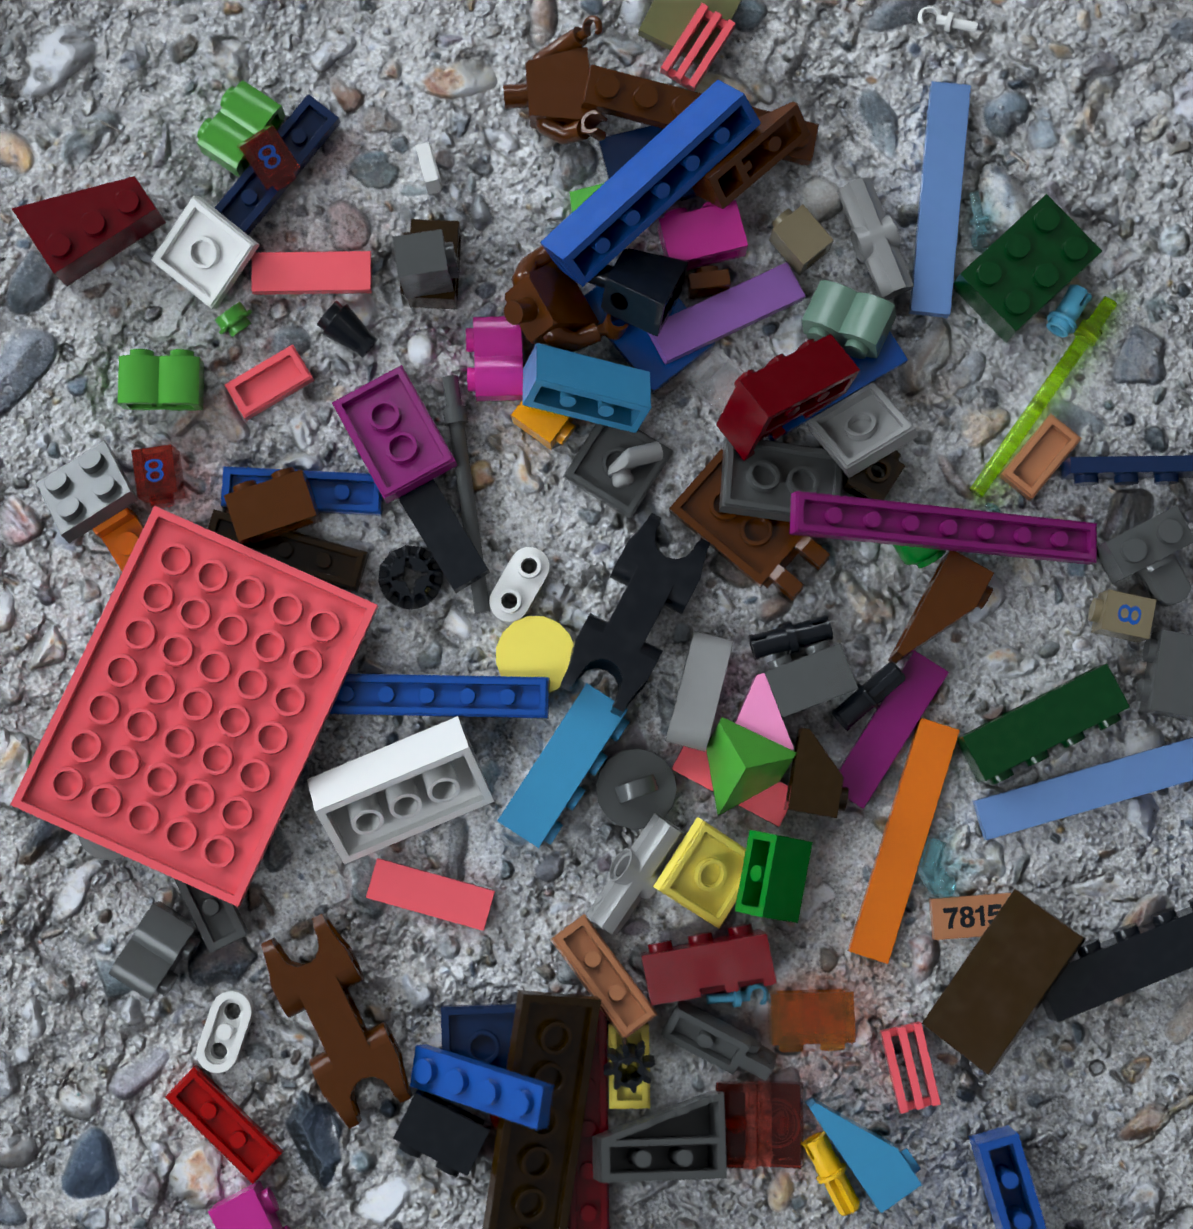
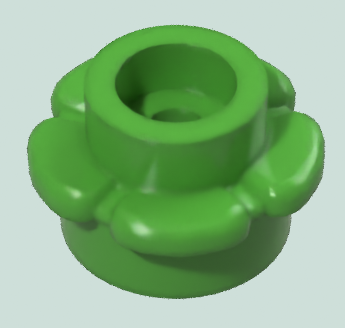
(234, 320)

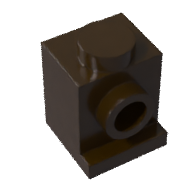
(868, 486)

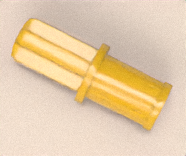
(831, 1173)

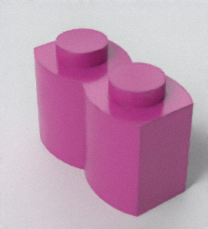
(496, 359)

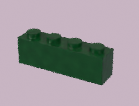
(1043, 723)

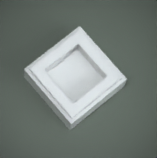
(429, 168)

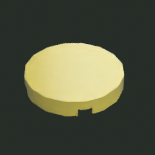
(535, 649)

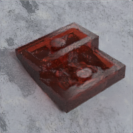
(763, 1124)

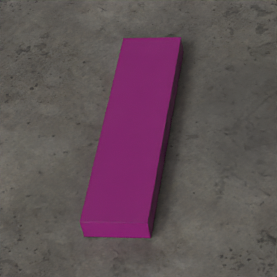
(890, 728)

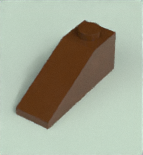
(754, 156)
(950, 596)

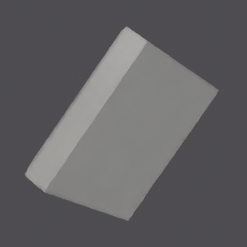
(862, 429)

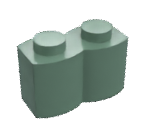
(853, 318)

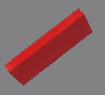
(224, 1124)

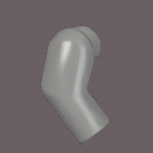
(631, 458)

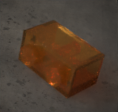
(811, 1018)

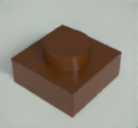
(707, 282)

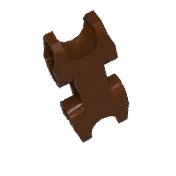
(349, 1047)

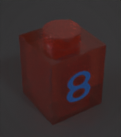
(269, 158)
(158, 475)

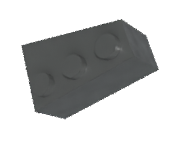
(666, 1145)

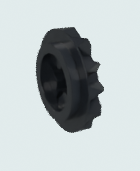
(425, 588)

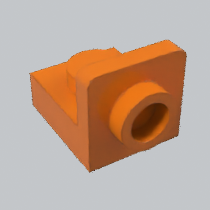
(120, 535)

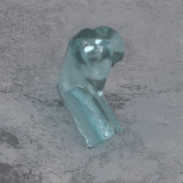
(932, 872)

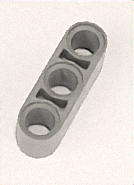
(699, 691)

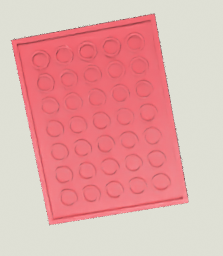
(195, 706)

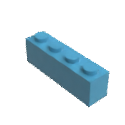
(562, 767)

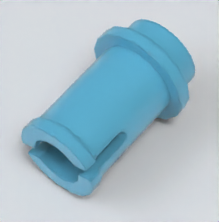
(1064, 318)

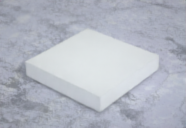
(205, 252)

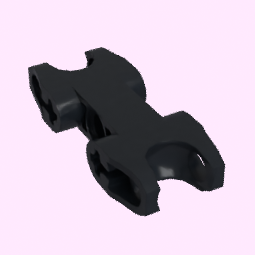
(621, 642)

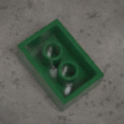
(1026, 268)

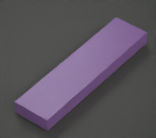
(727, 313)

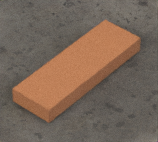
(604, 976)

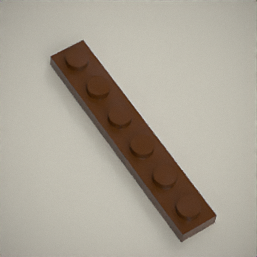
(659, 104)

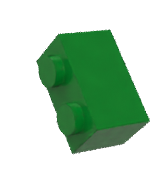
(773, 876)

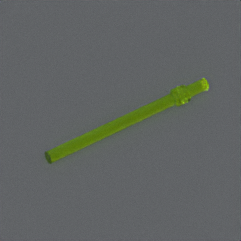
(1085, 335)

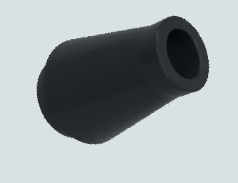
(346, 328)

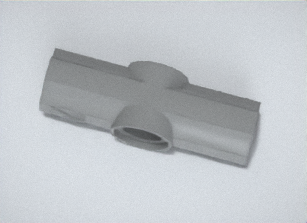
(875, 238)
(635, 874)

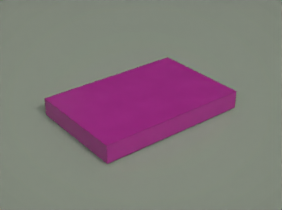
(394, 434)

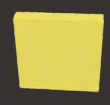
(704, 873)

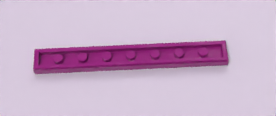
(942, 528)

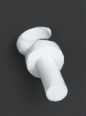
(948, 21)

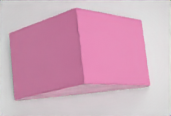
(762, 714)

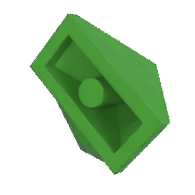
(743, 764)

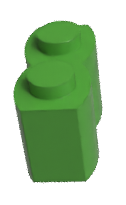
(241, 116)
(161, 381)

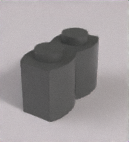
(155, 951)

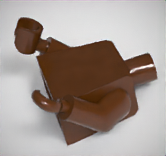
(556, 88)
(553, 307)

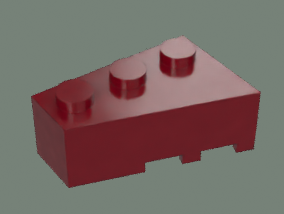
(89, 225)
(785, 390)
(707, 964)

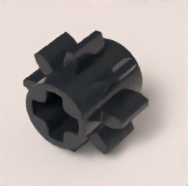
(632, 1075)

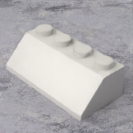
(399, 790)

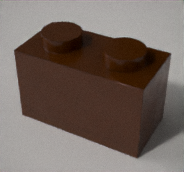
(272, 506)

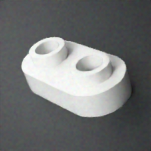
(520, 584)
(225, 1030)

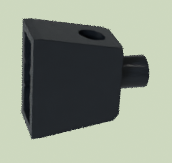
(641, 288)

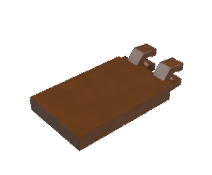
(751, 544)

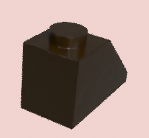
(814, 780)

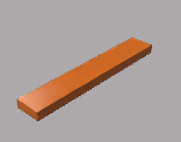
(903, 840)

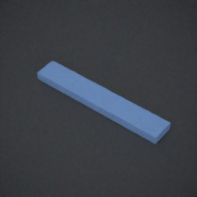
(939, 199)
(1085, 789)

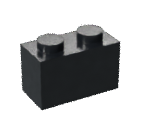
(442, 1133)

